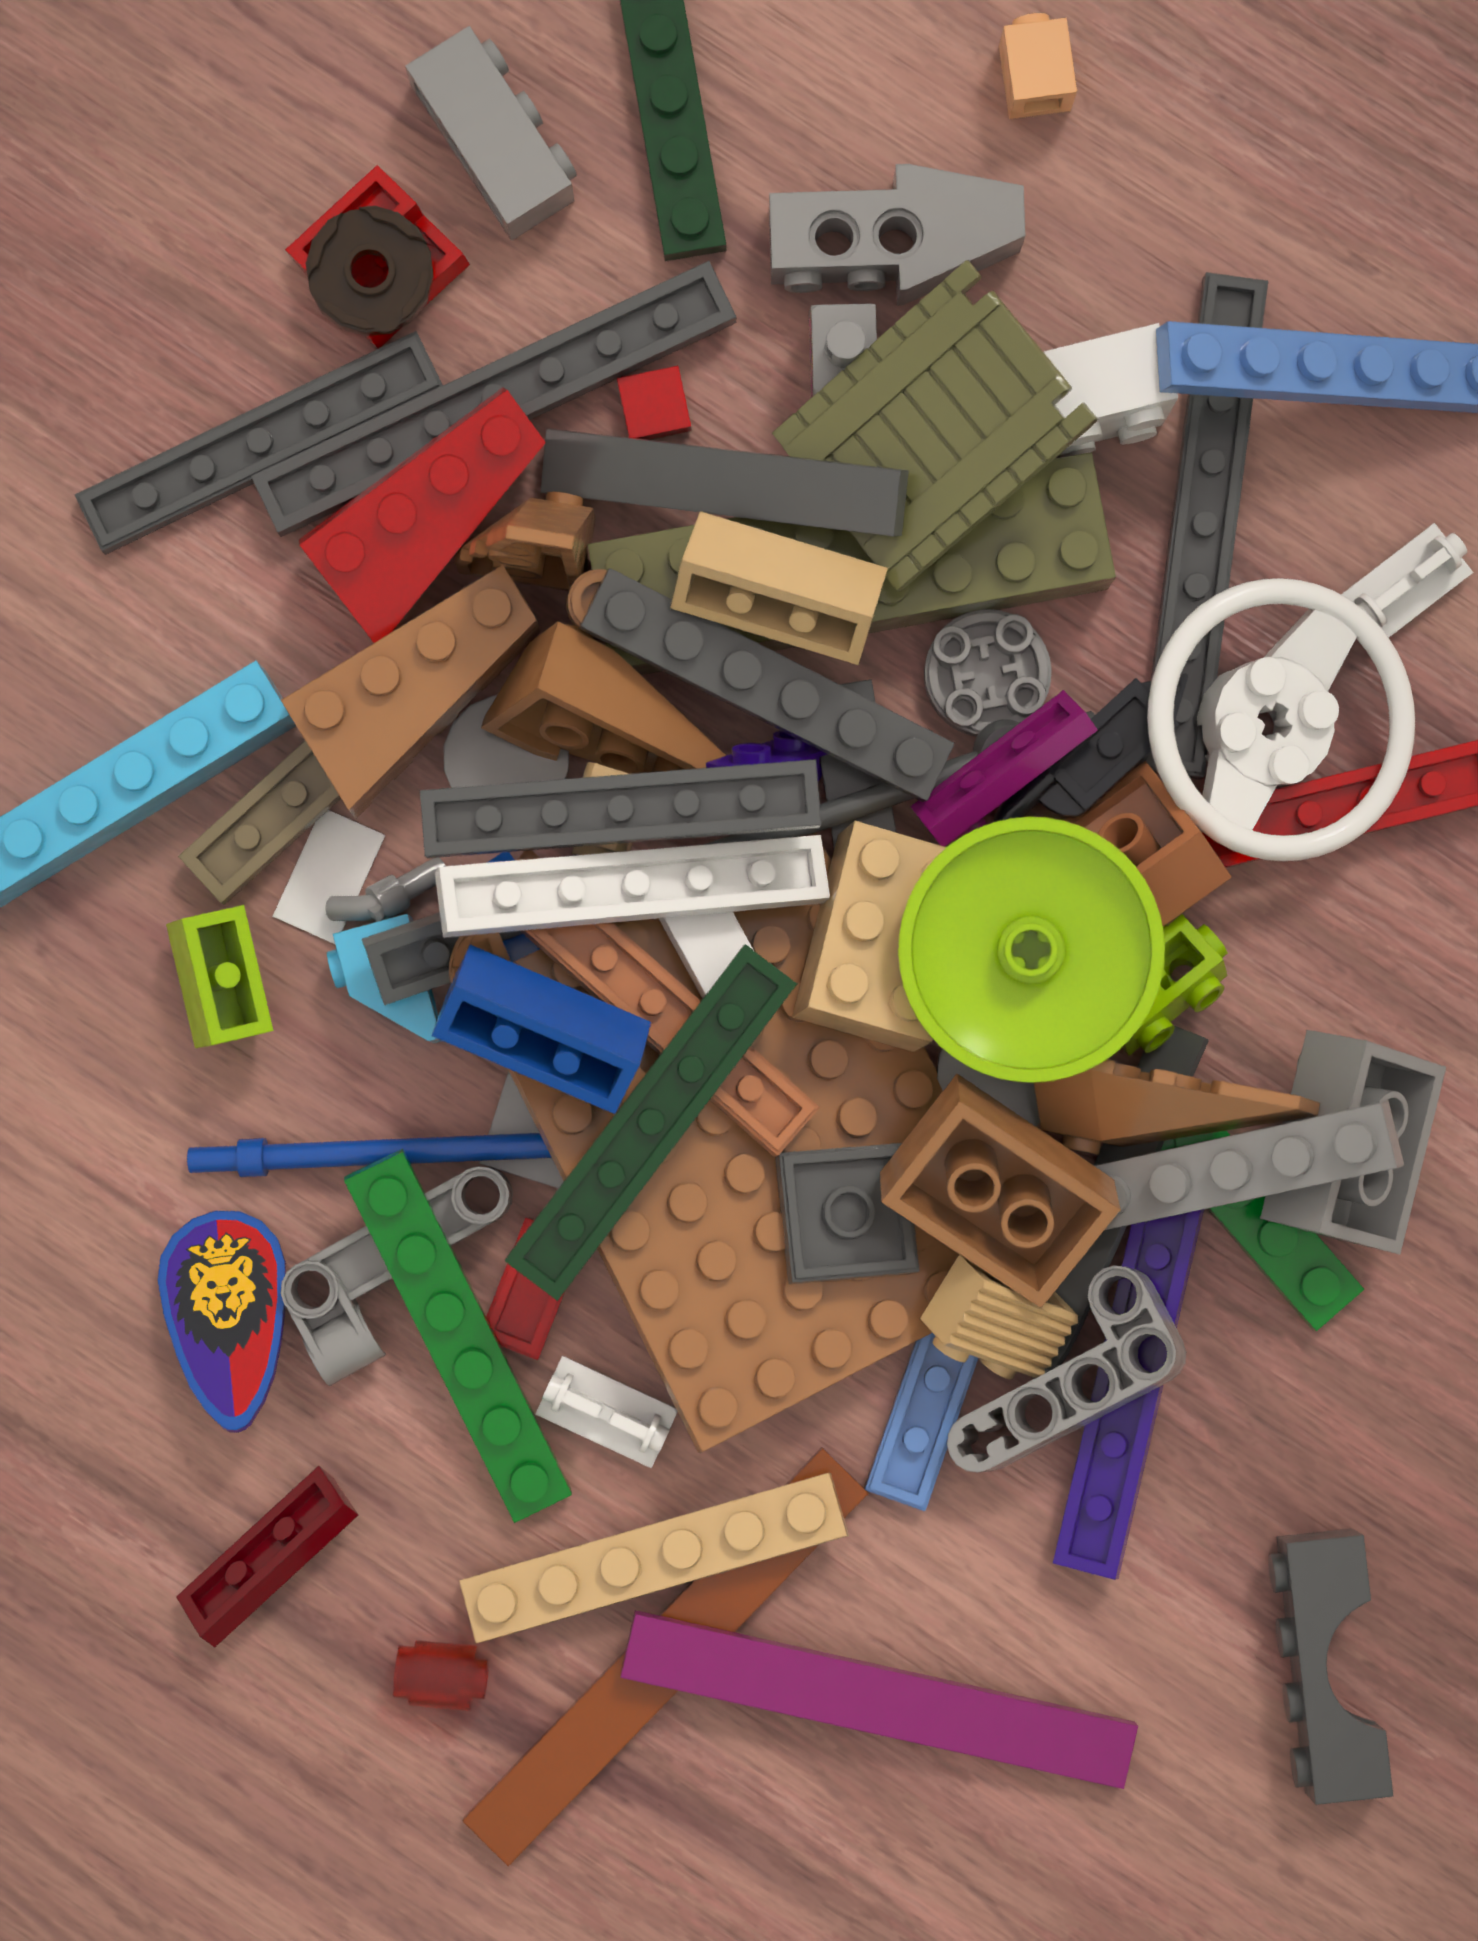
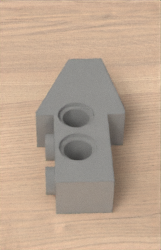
(942, 211)

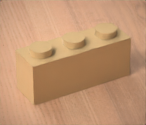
(778, 588)

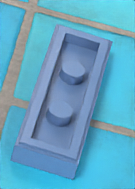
(920, 1425)

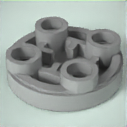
(986, 670)

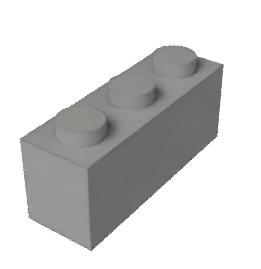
(493, 131)

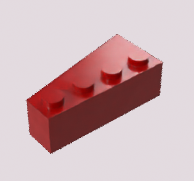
(415, 518)

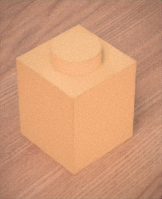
(1037, 66)

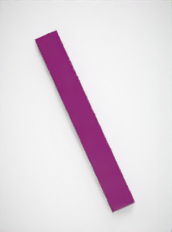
(878, 1699)

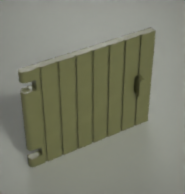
(954, 401)

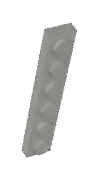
(1255, 1164)

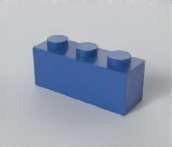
(542, 1029)

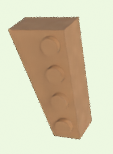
(409, 686)

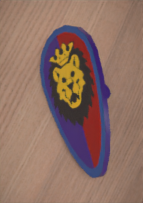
(225, 1311)

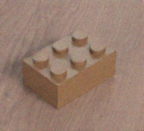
(999, 1191)

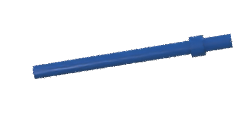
(256, 1157)

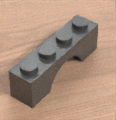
(1321, 1584)

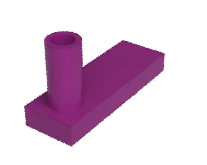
(1003, 769)

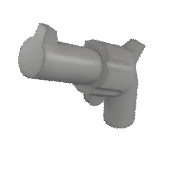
(386, 896)

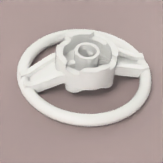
(1294, 690)

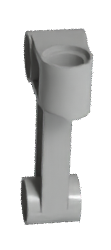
(353, 1266)

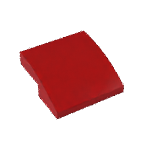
(371, 270)

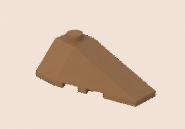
(535, 542)

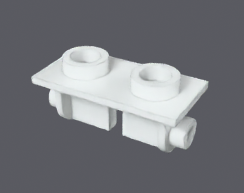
(1411, 579)
(606, 1411)

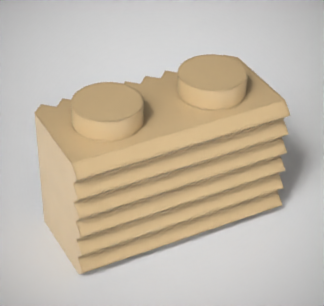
(993, 1322)

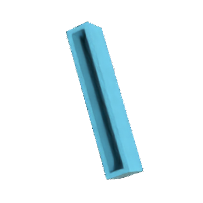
(138, 778)

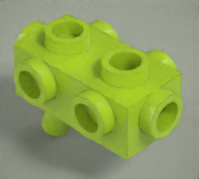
(1196, 989)

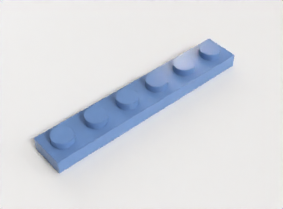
(1317, 367)

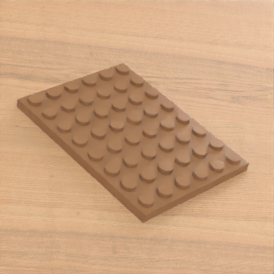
(706, 1232)

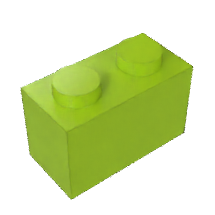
(219, 976)

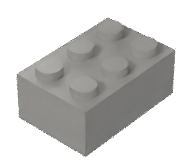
(1348, 1075)

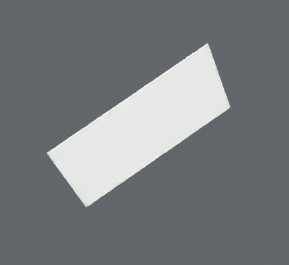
(330, 865)

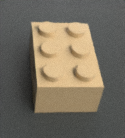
(853, 956)

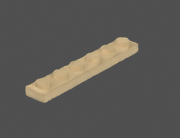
(653, 1558)

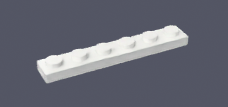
(631, 885)

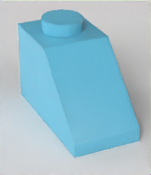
(352, 969)

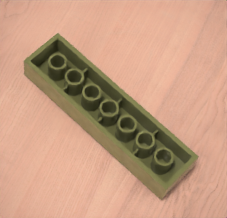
(1030, 550)

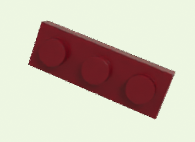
(266, 1556)

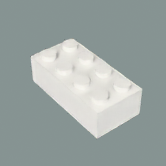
(1119, 385)

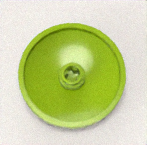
(1031, 949)

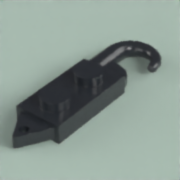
(1097, 763)

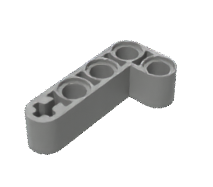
(1063, 1384)

